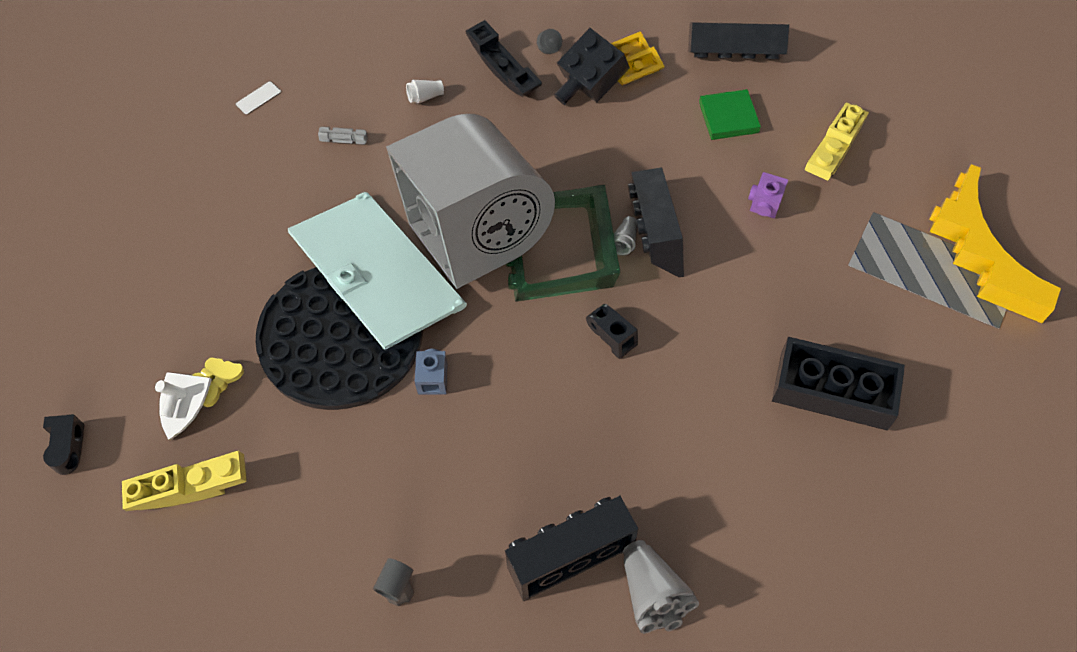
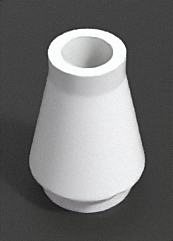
(423, 90)

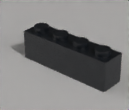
(738, 38)
(657, 220)

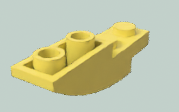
(837, 141)
(184, 485)

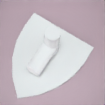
(180, 401)

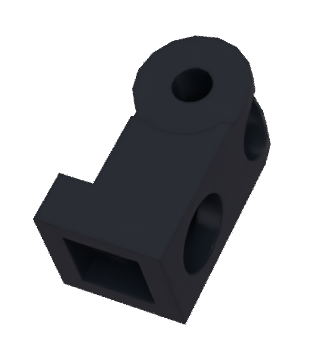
(613, 330)
(64, 443)

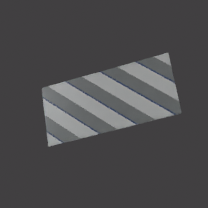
(922, 267)

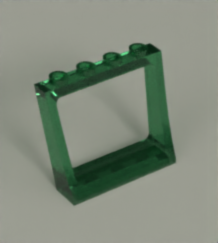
(595, 201)

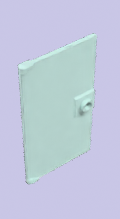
(376, 270)

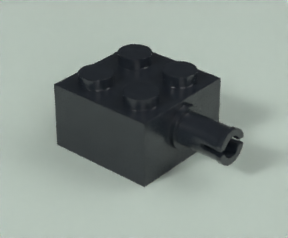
(591, 67)

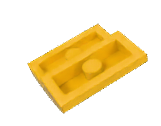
(639, 56)

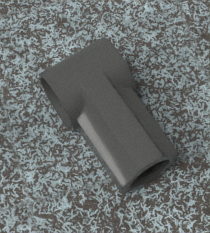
(395, 582)

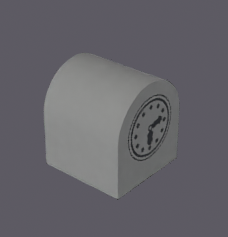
(470, 195)

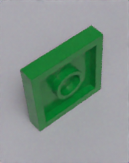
(729, 114)

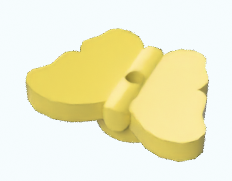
(223, 372)

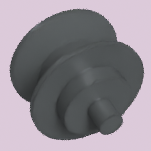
(549, 41)

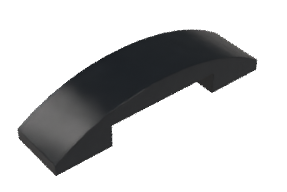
(500, 61)

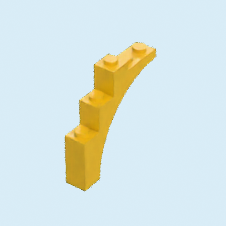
(977, 250)

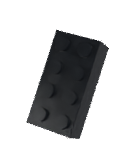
(839, 383)
(570, 547)

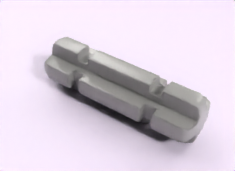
(342, 135)

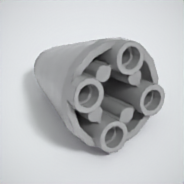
(655, 589)

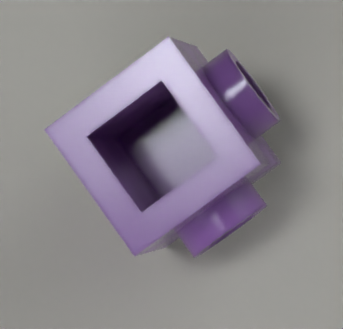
(767, 195)

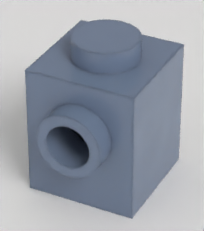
(431, 372)

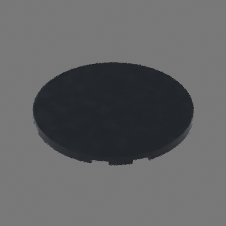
(322, 351)

